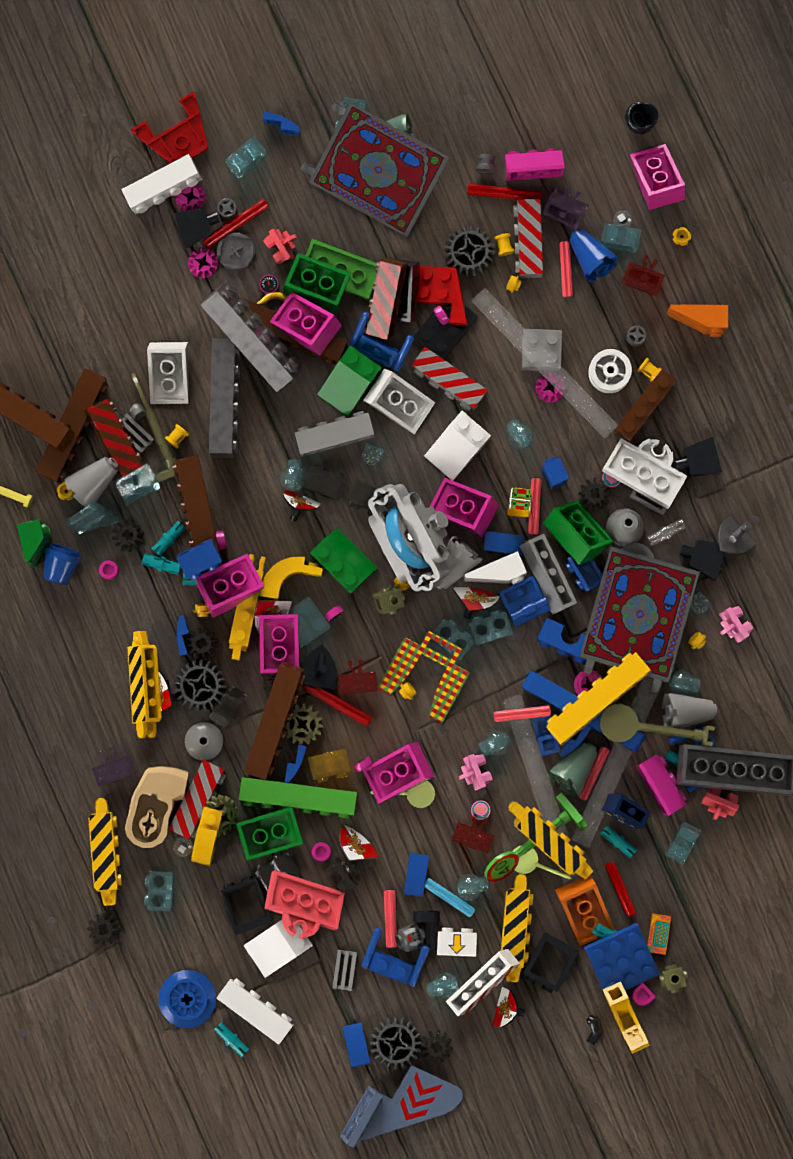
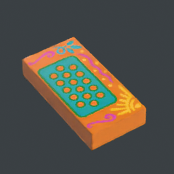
(658, 933)

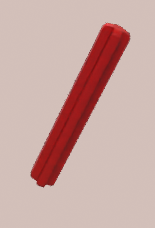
(502, 192)
(236, 223)
(339, 704)

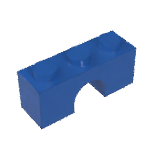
(551, 636)

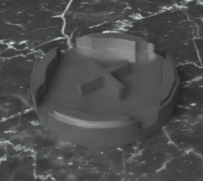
(235, 251)

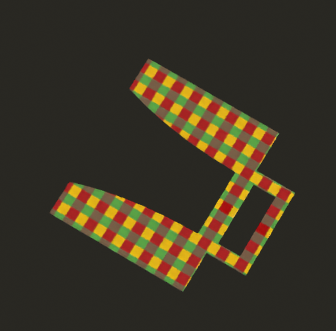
(451, 681)

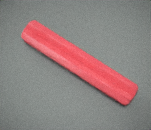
(566, 272)
(533, 527)
(523, 713)
(594, 773)
(390, 918)

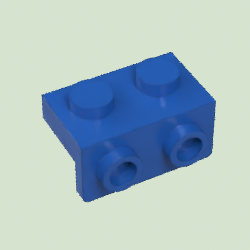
(587, 574)

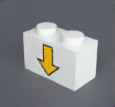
(456, 943)

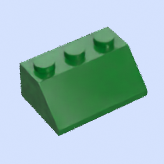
(317, 283)
(577, 532)
(34, 537)
(343, 561)

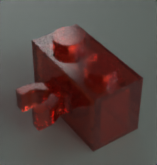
(643, 278)
(357, 682)
(473, 837)

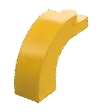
(282, 570)
(206, 836)
(625, 1017)

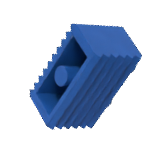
(554, 473)

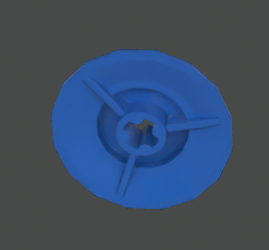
(198, 988)

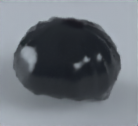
(641, 117)

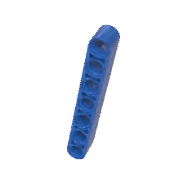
(560, 697)

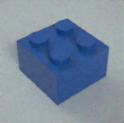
(199, 559)

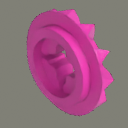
(198, 192)
(206, 271)
(546, 395)
(580, 680)

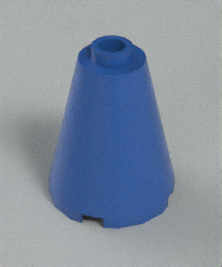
(592, 255)

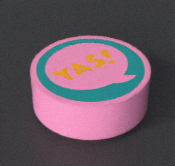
(610, 481)
(480, 808)

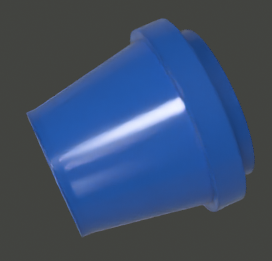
(60, 563)

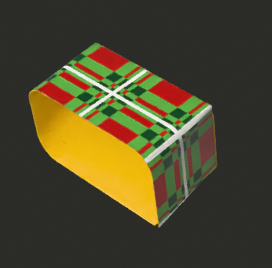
(519, 502)

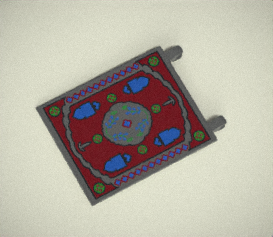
(377, 168)
(641, 611)

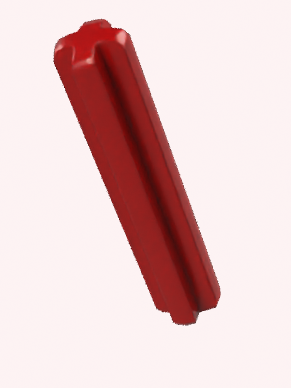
(620, 889)

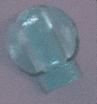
(519, 435)
(292, 476)
(683, 683)
(495, 743)
(471, 886)
(443, 985)

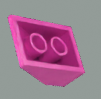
(658, 177)
(306, 323)
(465, 506)
(229, 585)
(278, 641)
(398, 772)

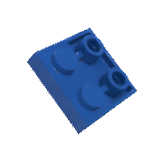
(524, 601)

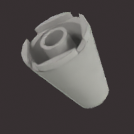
(92, 480)
(620, 532)
(460, 561)
(686, 711)

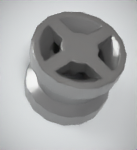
(485, 163)
(227, 205)
(637, 332)

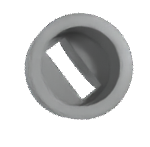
(137, 411)

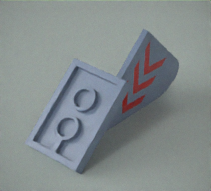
(416, 1100)

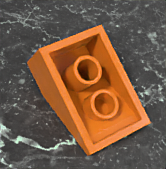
(703, 318)
(583, 908)

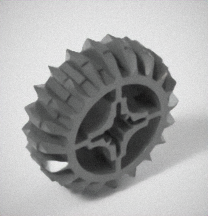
(472, 267)
(215, 691)
(390, 1059)

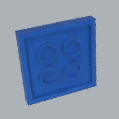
(622, 958)

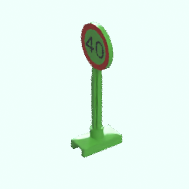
(506, 862)

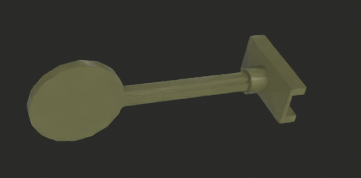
(169, 461)
(621, 724)

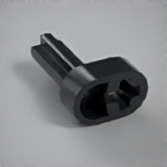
(431, 918)

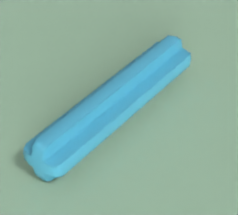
(449, 897)

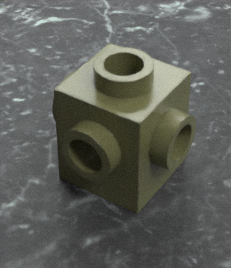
(389, 600)
(667, 974)

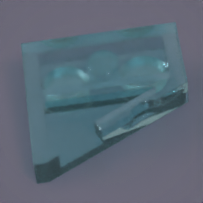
(91, 518)
(310, 622)

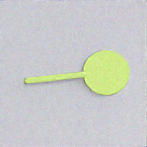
(420, 796)
(529, 862)

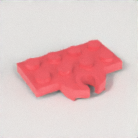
(303, 904)

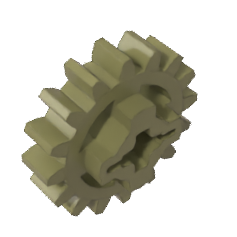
(309, 718)
(226, 805)

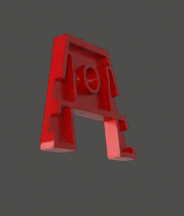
(179, 140)
(442, 287)

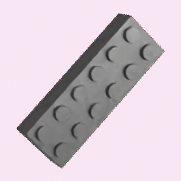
(251, 336)
(222, 399)
(735, 770)

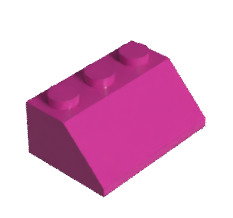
(534, 165)
(662, 785)

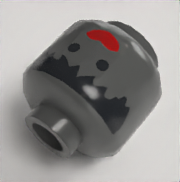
(410, 937)

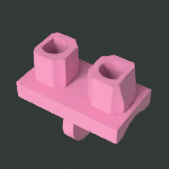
(732, 624)
(472, 772)

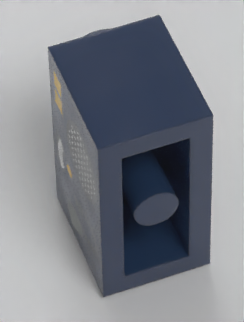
(626, 811)

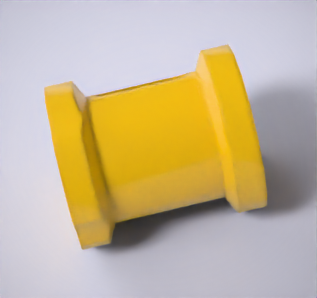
(504, 244)
(649, 369)
(176, 436)

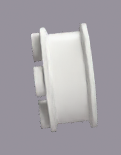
(606, 381)

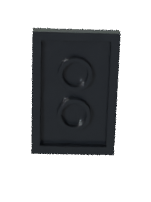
(443, 338)

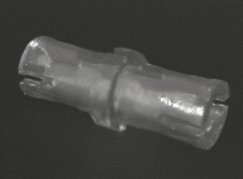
(666, 532)

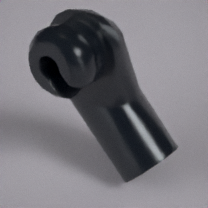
(596, 1028)

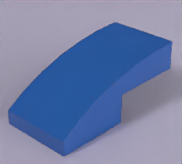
(287, 126)
(503, 543)
(182, 630)
(545, 739)
(571, 744)
(292, 769)
(416, 874)
(356, 1045)

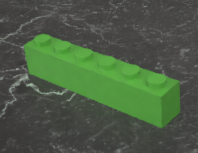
(297, 796)

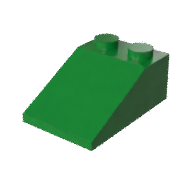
(349, 381)
(269, 833)

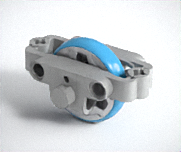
(410, 536)

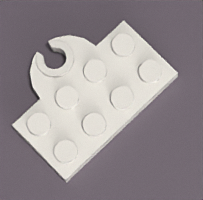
(645, 470)

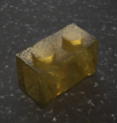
(329, 765)

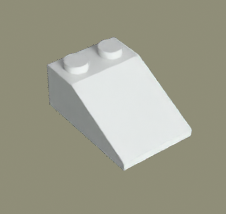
(168, 372)
(399, 401)
(457, 445)
(501, 571)
(276, 948)

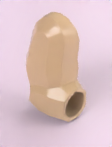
(153, 805)

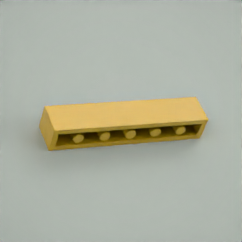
(597, 699)

